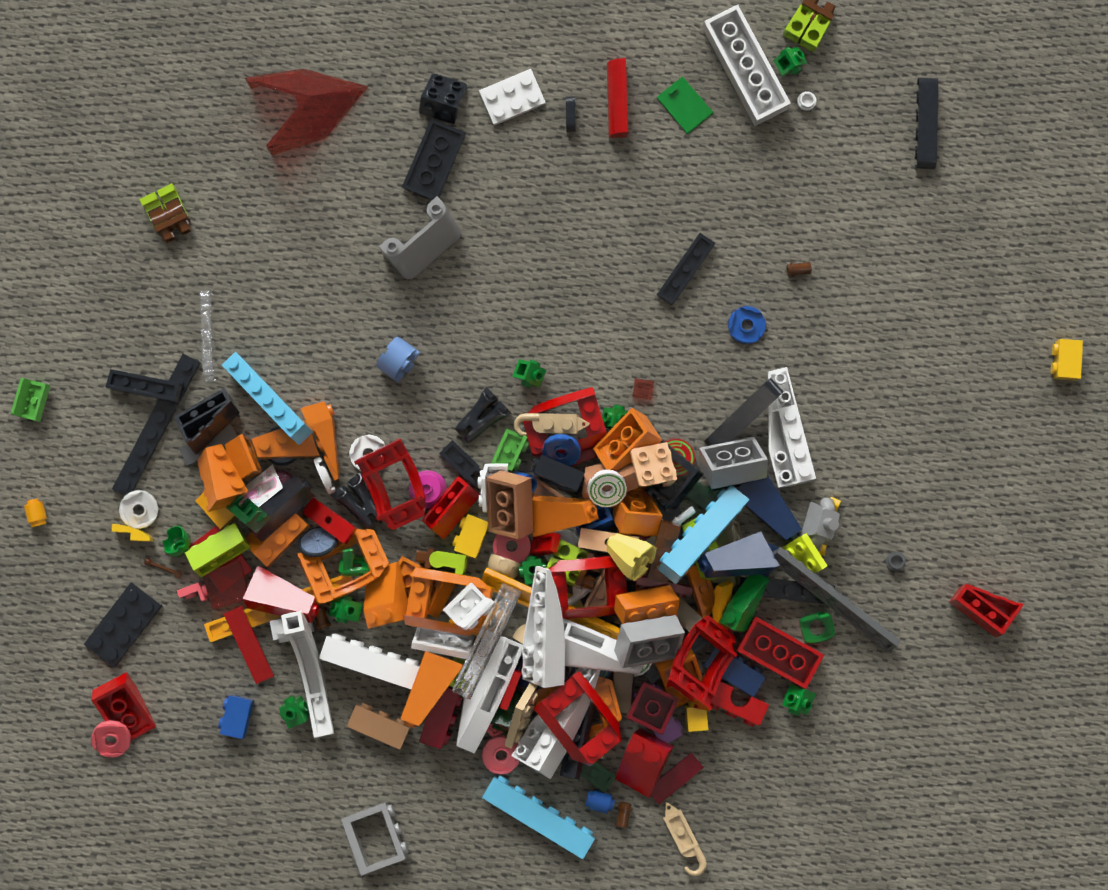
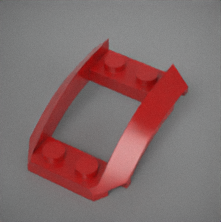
(589, 412)
(380, 459)
(614, 581)
(702, 692)
(562, 698)

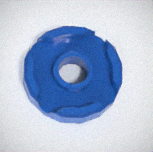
(746, 336)
(563, 442)

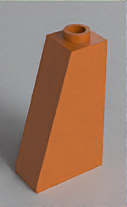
(560, 513)
(429, 685)

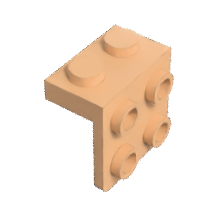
(653, 465)

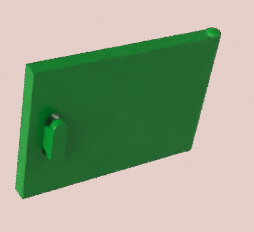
(685, 105)

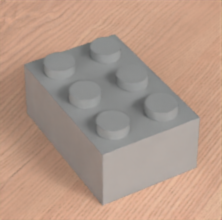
(733, 462)
(649, 641)

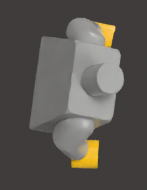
(822, 522)

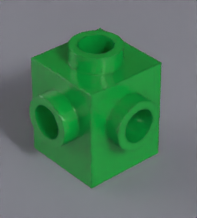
(790, 61)
(529, 373)
(613, 415)
(526, 565)
(345, 609)
(798, 700)
(294, 711)

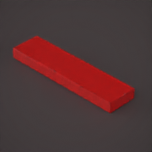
(249, 644)

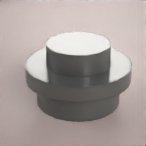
(895, 561)

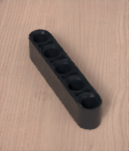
(927, 123)
(745, 413)

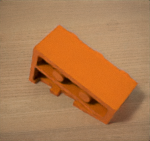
(279, 445)
(219, 477)
(646, 604)

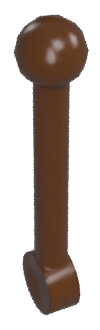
(177, 573)

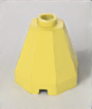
(631, 555)

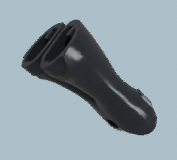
(485, 400)
(359, 488)

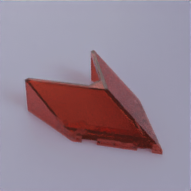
(320, 103)

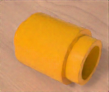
(35, 512)

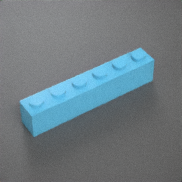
(267, 398)
(703, 534)
(538, 817)

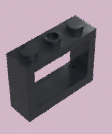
(558, 474)
(695, 475)

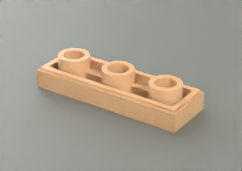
(595, 539)

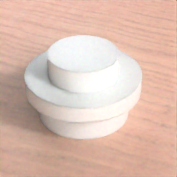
(806, 101)

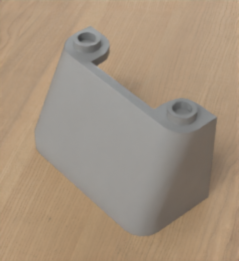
(425, 245)

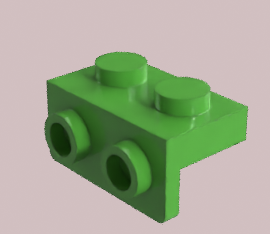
(30, 399)
(510, 449)

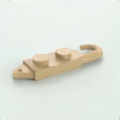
(551, 423)
(684, 838)

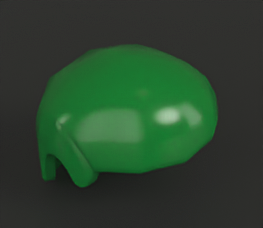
(182, 543)

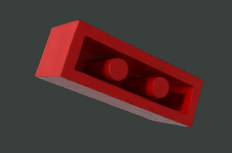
(450, 507)

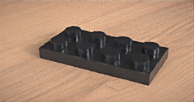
(434, 160)
(122, 624)

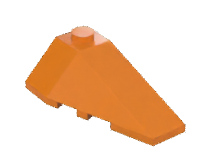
(322, 424)

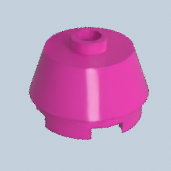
(433, 487)

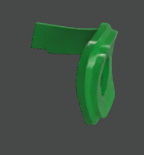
(346, 564)
(825, 618)

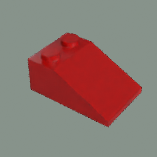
(122, 702)
(643, 762)

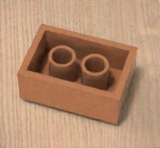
(509, 504)

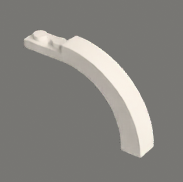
(306, 652)

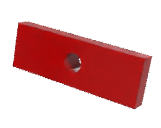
(322, 515)

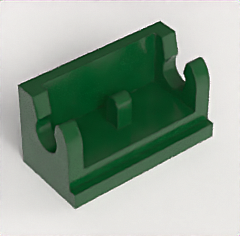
(248, 513)
(503, 718)

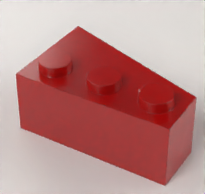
(986, 609)

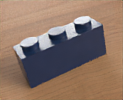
(739, 674)

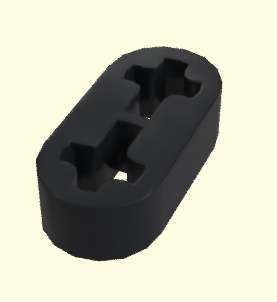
(570, 114)

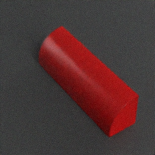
(617, 98)

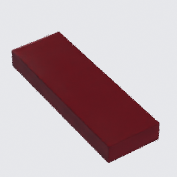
(676, 777)

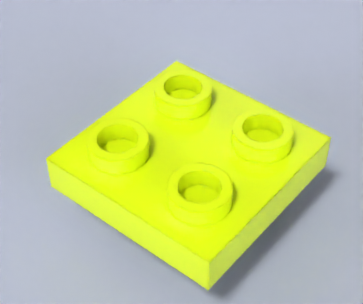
(806, 552)

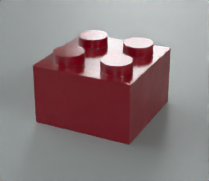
(652, 707)

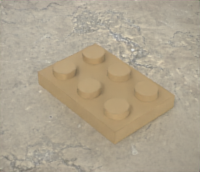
(520, 717)

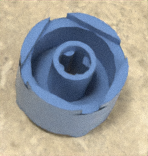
(397, 359)

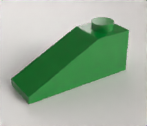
(744, 603)

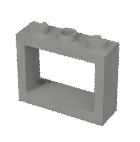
(394, 829)

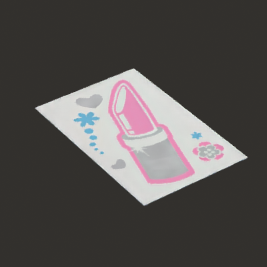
(263, 487)

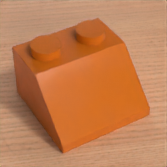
(243, 457)

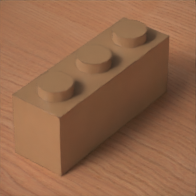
(378, 725)

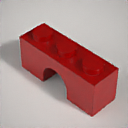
(751, 711)

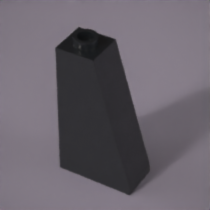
(284, 505)

